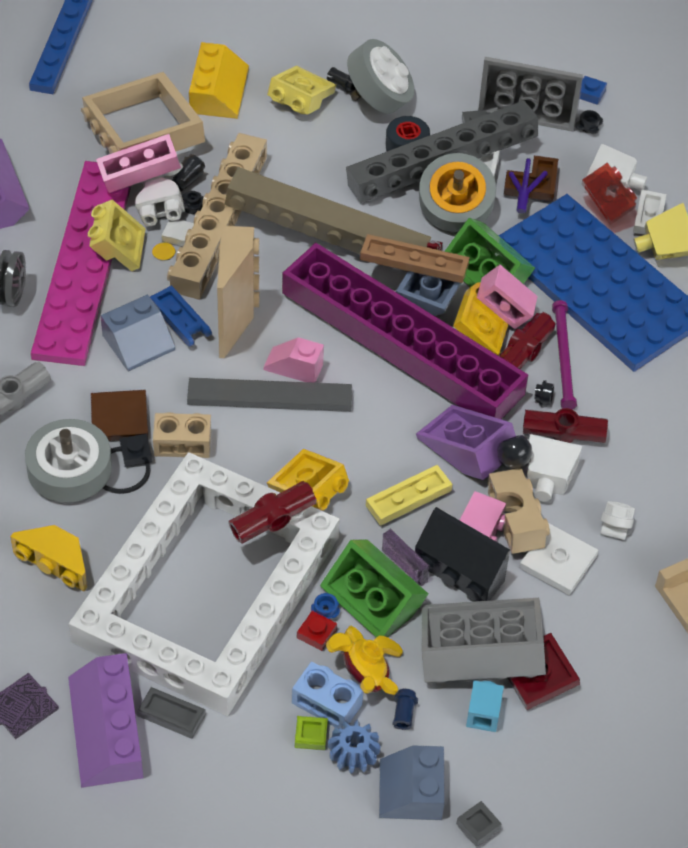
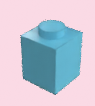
(484, 706)

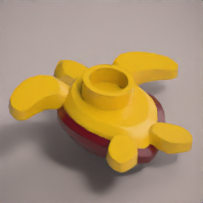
(365, 659)

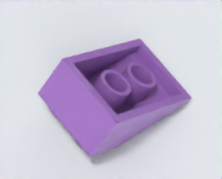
(467, 440)

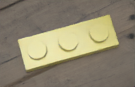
(408, 495)

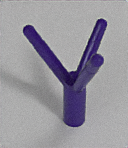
(524, 190)

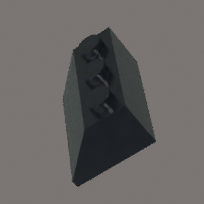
(463, 556)

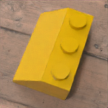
(218, 81)

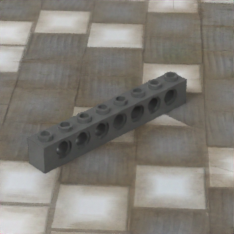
(475, 137)

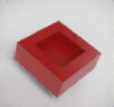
(316, 630)

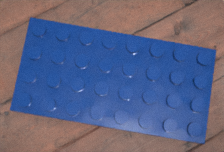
(602, 281)

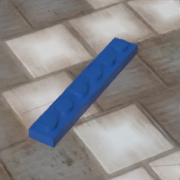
(59, 46)

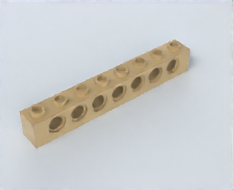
(202, 243)

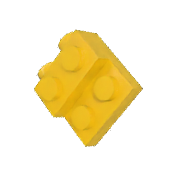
(320, 472)

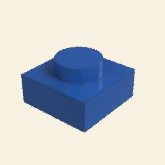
(592, 90)

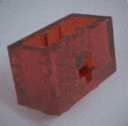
(596, 186)

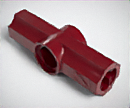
(527, 343)
(565, 426)
(272, 512)

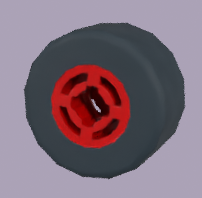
(404, 131)

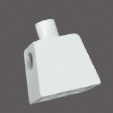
(625, 165)
(551, 466)

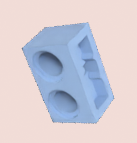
(323, 701)

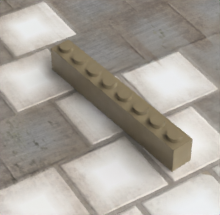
(312, 213)

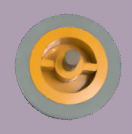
(455, 190)

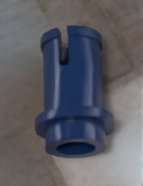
(405, 703)

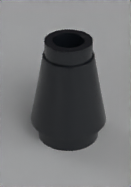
(191, 170)

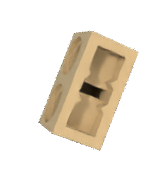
(182, 433)

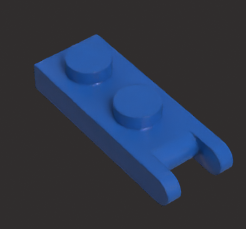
(180, 315)

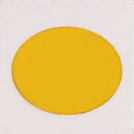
(163, 251)

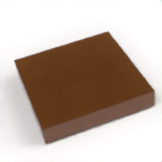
(120, 413)

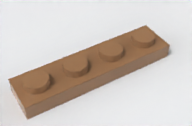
(414, 258)

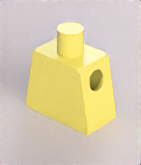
(666, 234)

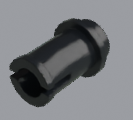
(341, 79)

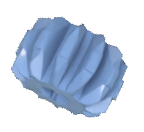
(349, 736)

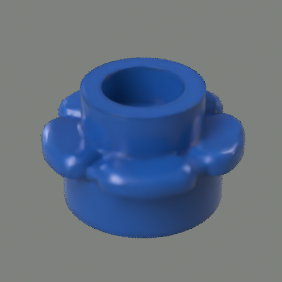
(329, 601)

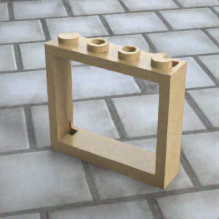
(186, 134)

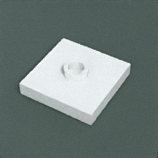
(561, 561)

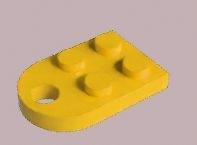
(480, 322)

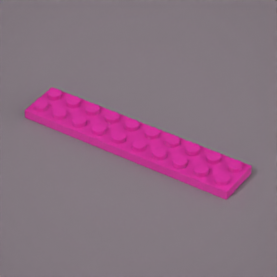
(77, 278)

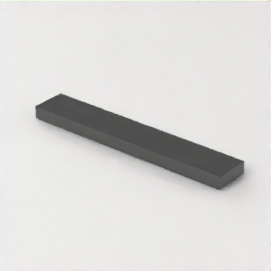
(269, 394)

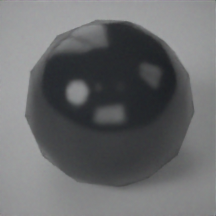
(515, 452)

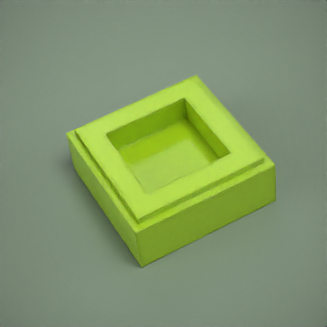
(311, 733)

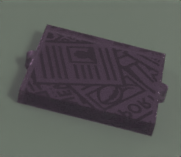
(24, 705)

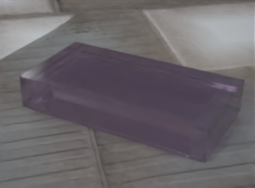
(405, 557)

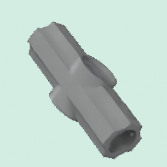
(18, 387)

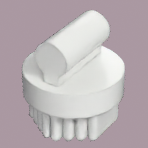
(617, 519)

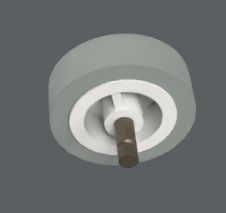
(380, 76)
(68, 460)

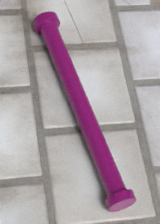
(568, 401)

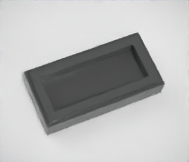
(171, 712)

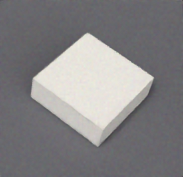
(176, 231)

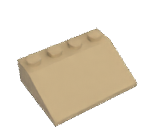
(236, 284)

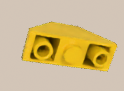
(53, 553)

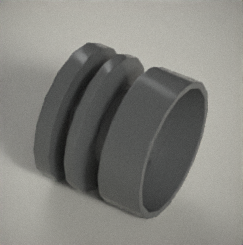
(12, 277)

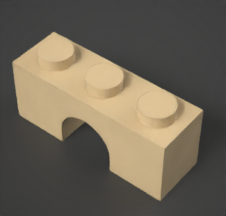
(524, 525)

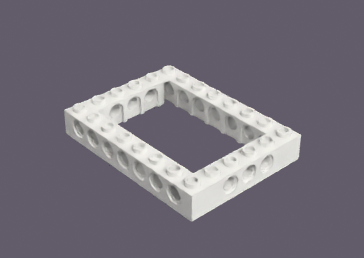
(213, 684)

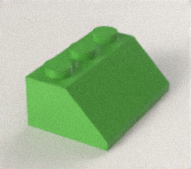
(487, 252)
(373, 588)

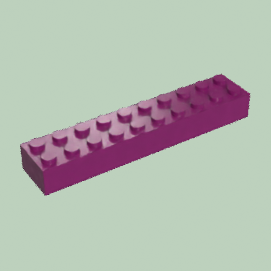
(404, 333)

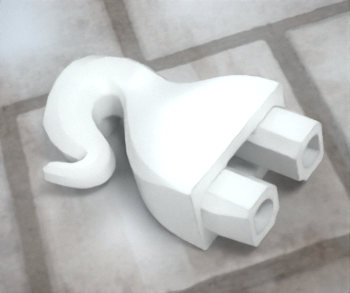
(160, 199)

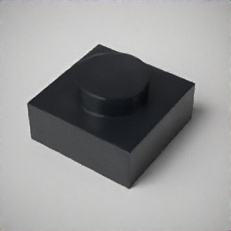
(135, 450)

